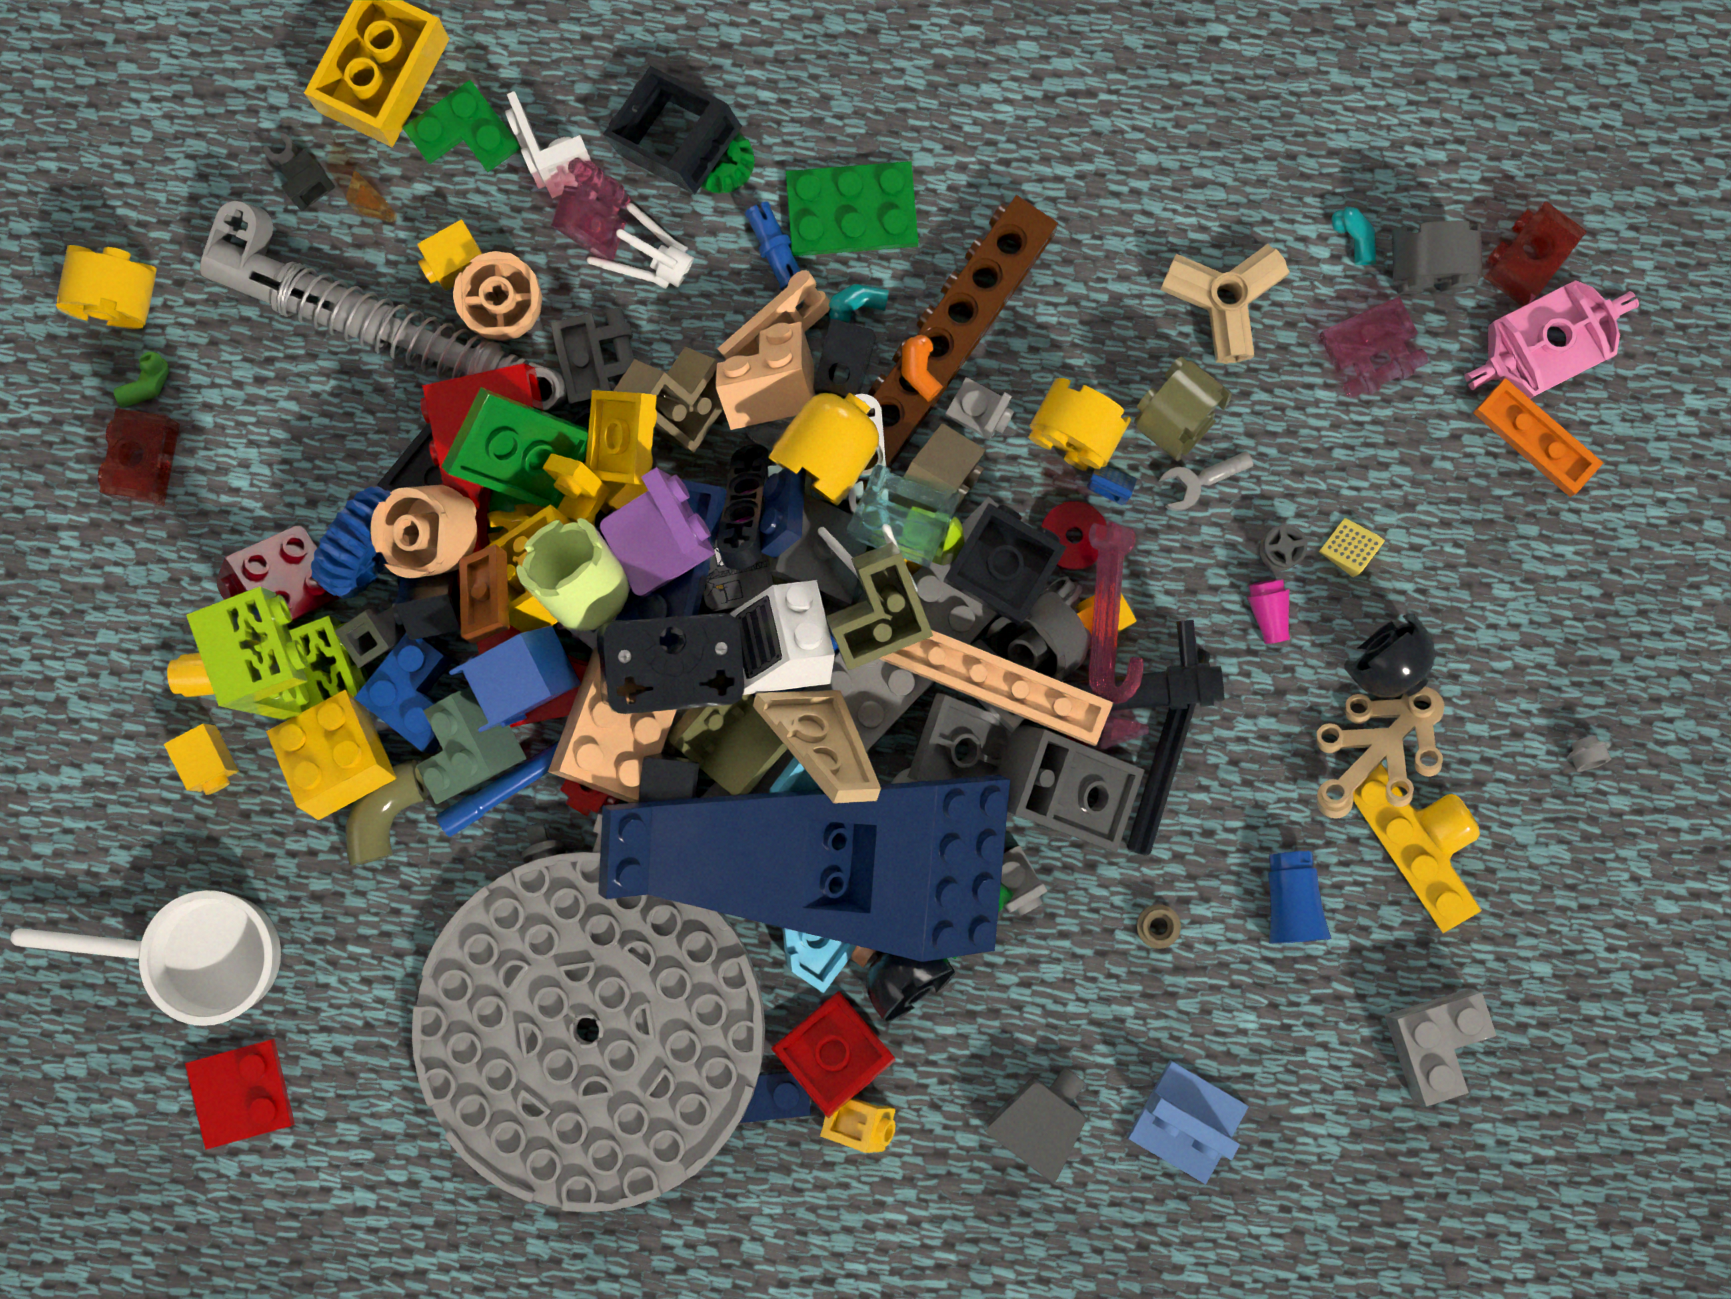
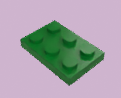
(852, 208)
(508, 445)

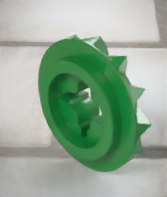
(732, 176)

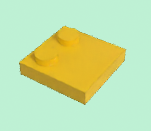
(621, 435)

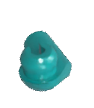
(1361, 231)
(854, 297)

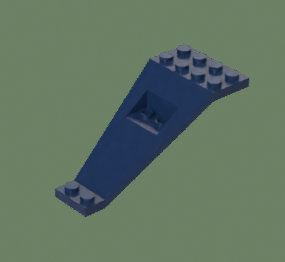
(906, 870)

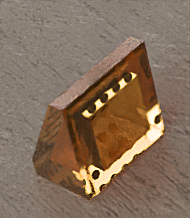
(367, 200)

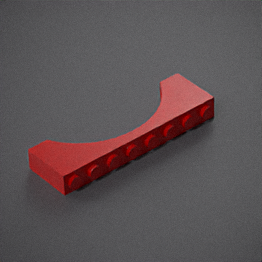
(446, 408)

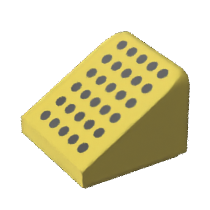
(1351, 547)

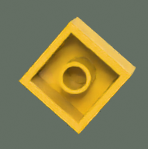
(331, 755)

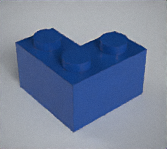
(401, 687)

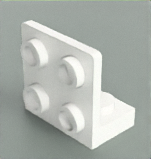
(551, 164)

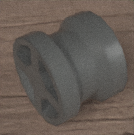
(1291, 545)

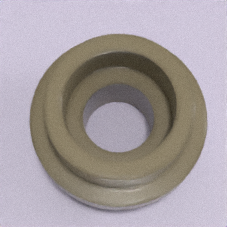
(1172, 929)

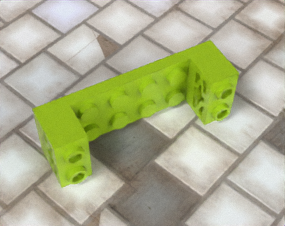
(264, 665)

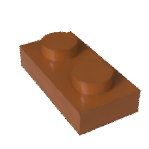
(484, 594)

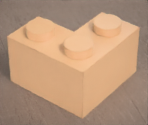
(768, 383)

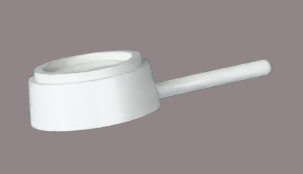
(198, 959)

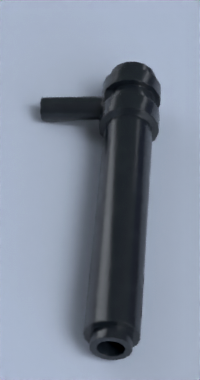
(1177, 685)

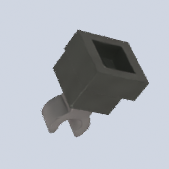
(305, 177)

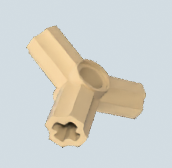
(1228, 321)

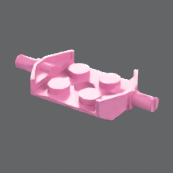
(1530, 362)

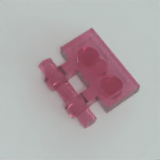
(583, 217)
(1368, 335)

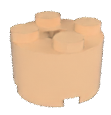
(424, 530)

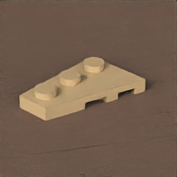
(823, 740)

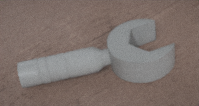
(1208, 476)

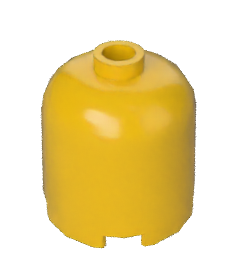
(831, 442)

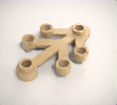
(1382, 744)

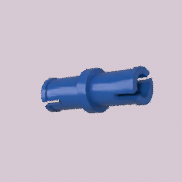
(773, 243)

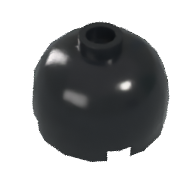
(1395, 659)
(899, 982)

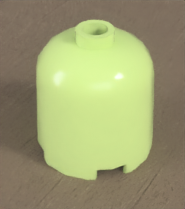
(574, 575)

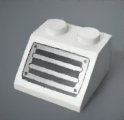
(785, 639)

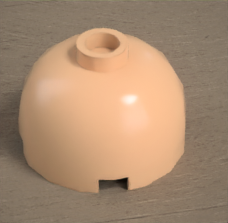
(498, 296)

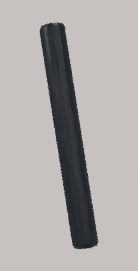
(1161, 775)

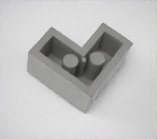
(1427, 1040)

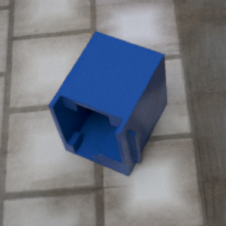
(519, 676)

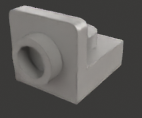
(980, 409)
(1022, 881)

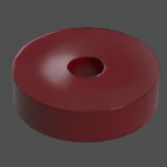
(1074, 516)

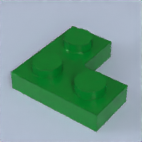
(466, 118)

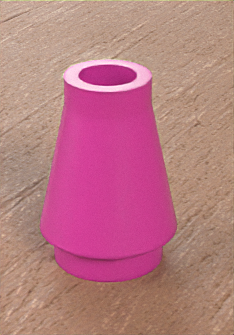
(1271, 609)

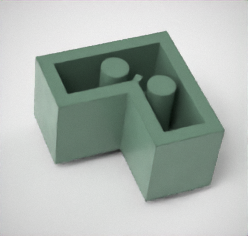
(466, 753)

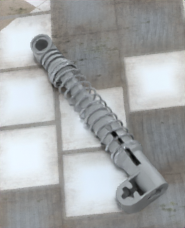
(348, 310)

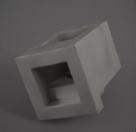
(370, 635)

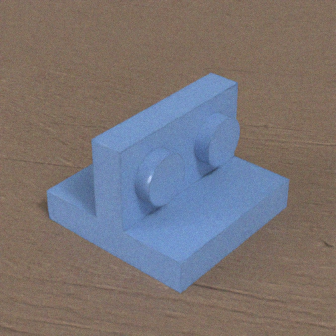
(1188, 1122)

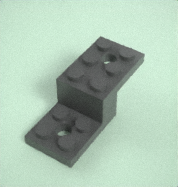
(1044, 769)

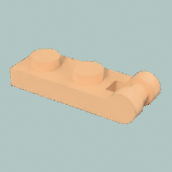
(780, 310)

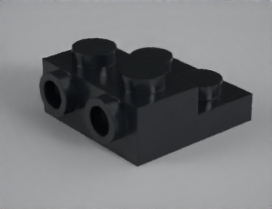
(1005, 563)

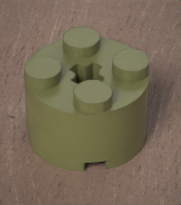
(1181, 408)

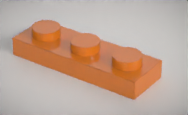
(1538, 437)

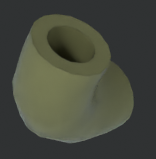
(374, 813)

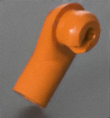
(914, 366)

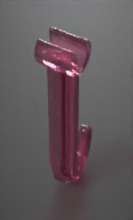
(1112, 545)

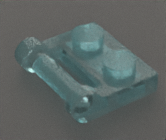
(914, 532)

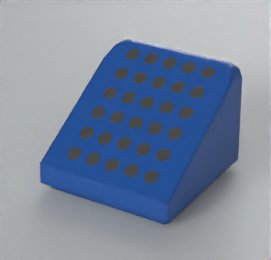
(1112, 484)

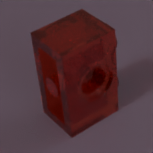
(1553, 239)
(150, 478)

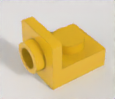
(581, 487)
(861, 1126)

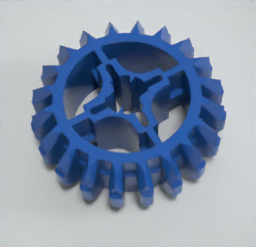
(346, 557)

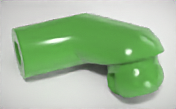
(149, 383)

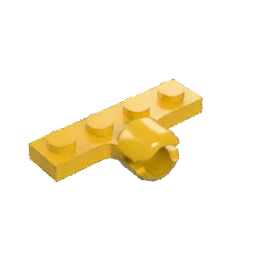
(1423, 844)

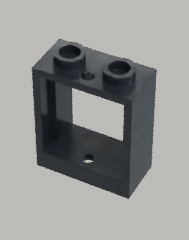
(699, 149)

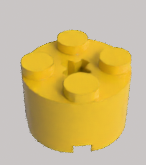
(106, 287)
(1080, 424)

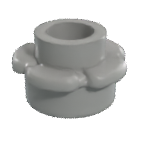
(1589, 753)

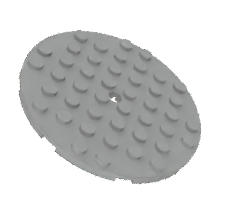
(569, 1115)

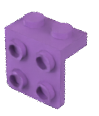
(657, 534)

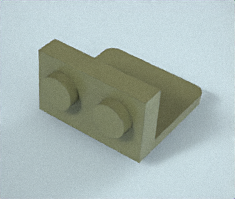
(728, 742)

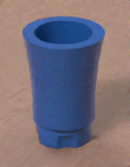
(1295, 899)

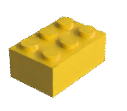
(377, 67)

